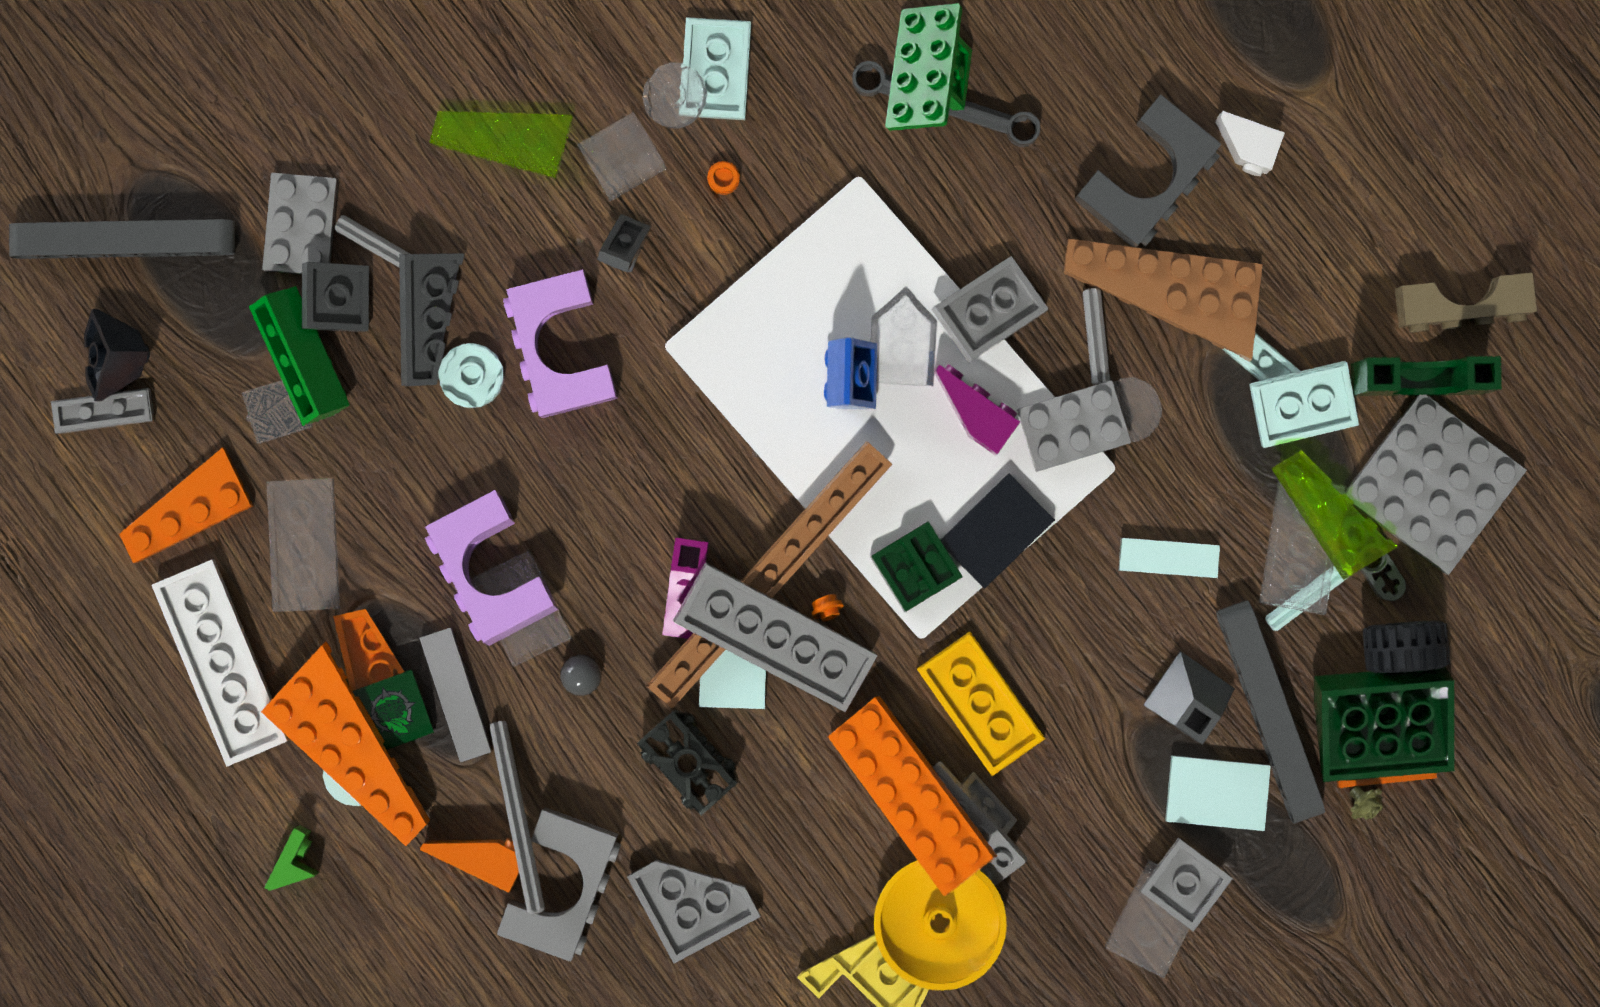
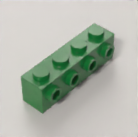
(299, 356)

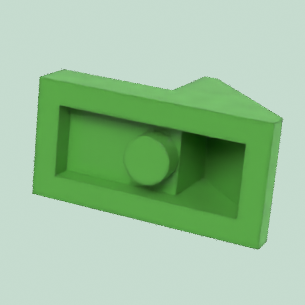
(287, 868)

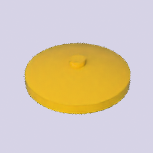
(936, 937)

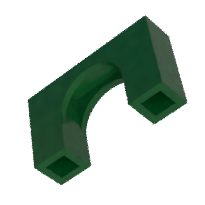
(1454, 377)

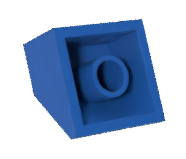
(851, 374)

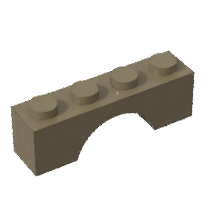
(1425, 305)

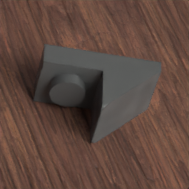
(624, 243)

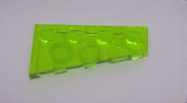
(510, 139)

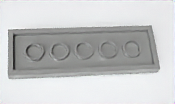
(775, 637)

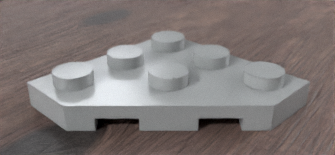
(690, 906)

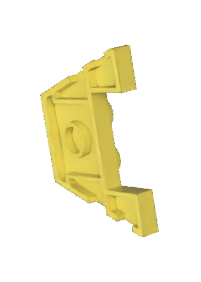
(868, 972)

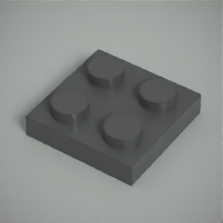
(335, 297)

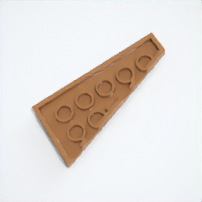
(1186, 290)

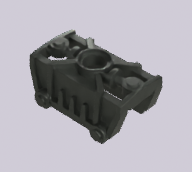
(705, 754)

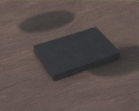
(996, 530)

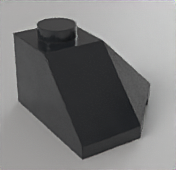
(114, 354)

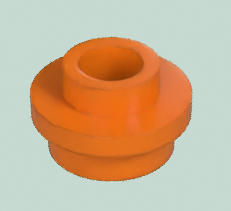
(826, 607)

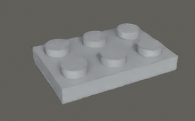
(299, 222)
(989, 309)
(1073, 426)

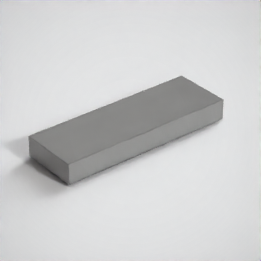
(115, 410)

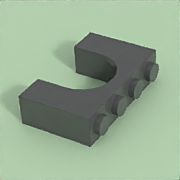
(1189, 151)

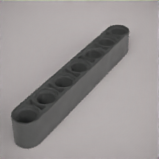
(122, 239)
(1270, 711)

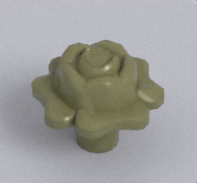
(1366, 803)

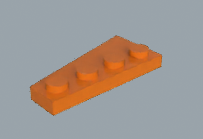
(194, 505)

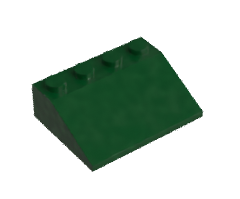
(1384, 724)

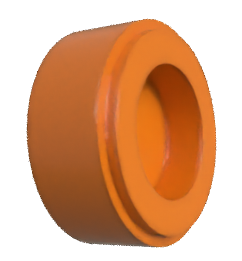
(723, 177)

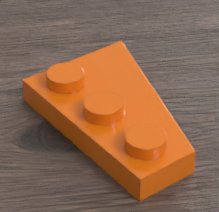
(364, 650)

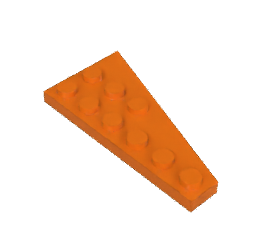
(339, 736)

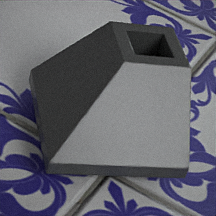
(1190, 698)

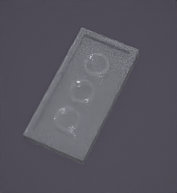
(303, 545)
(1296, 564)

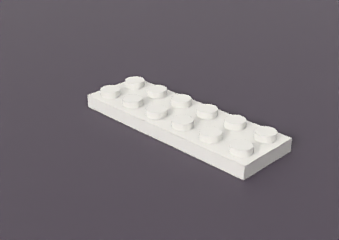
(219, 661)

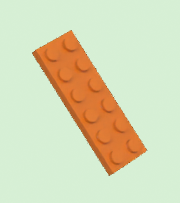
(912, 796)

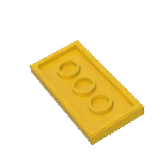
(980, 703)

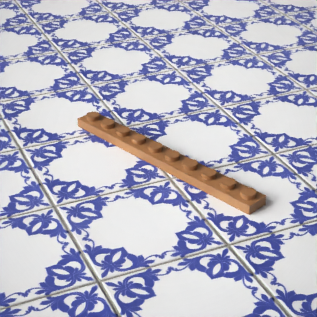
(779, 564)

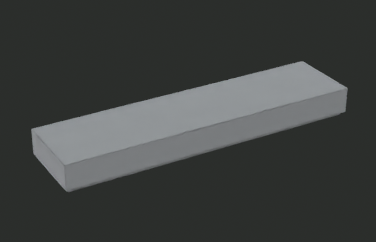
(456, 694)

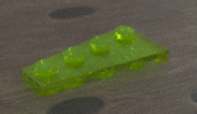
(1337, 525)

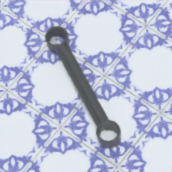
(973, 112)

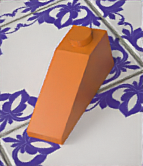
(485, 859)

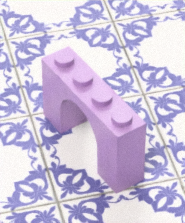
(531, 308)
(455, 540)

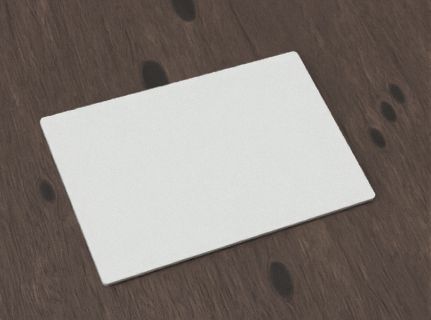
(765, 370)

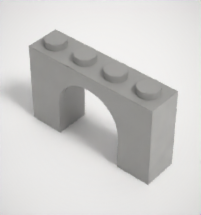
(562, 931)

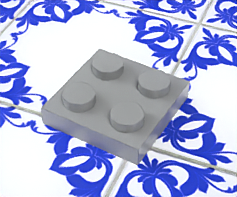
(1185, 884)

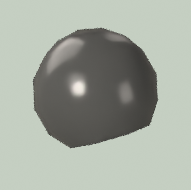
(580, 675)

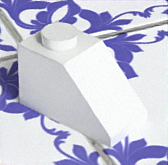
(1250, 143)

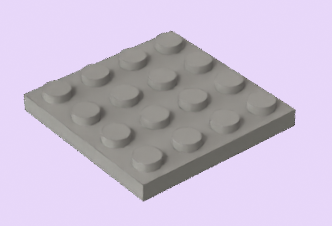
(1434, 483)

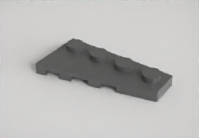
(425, 304)

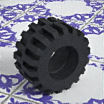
(1406, 646)

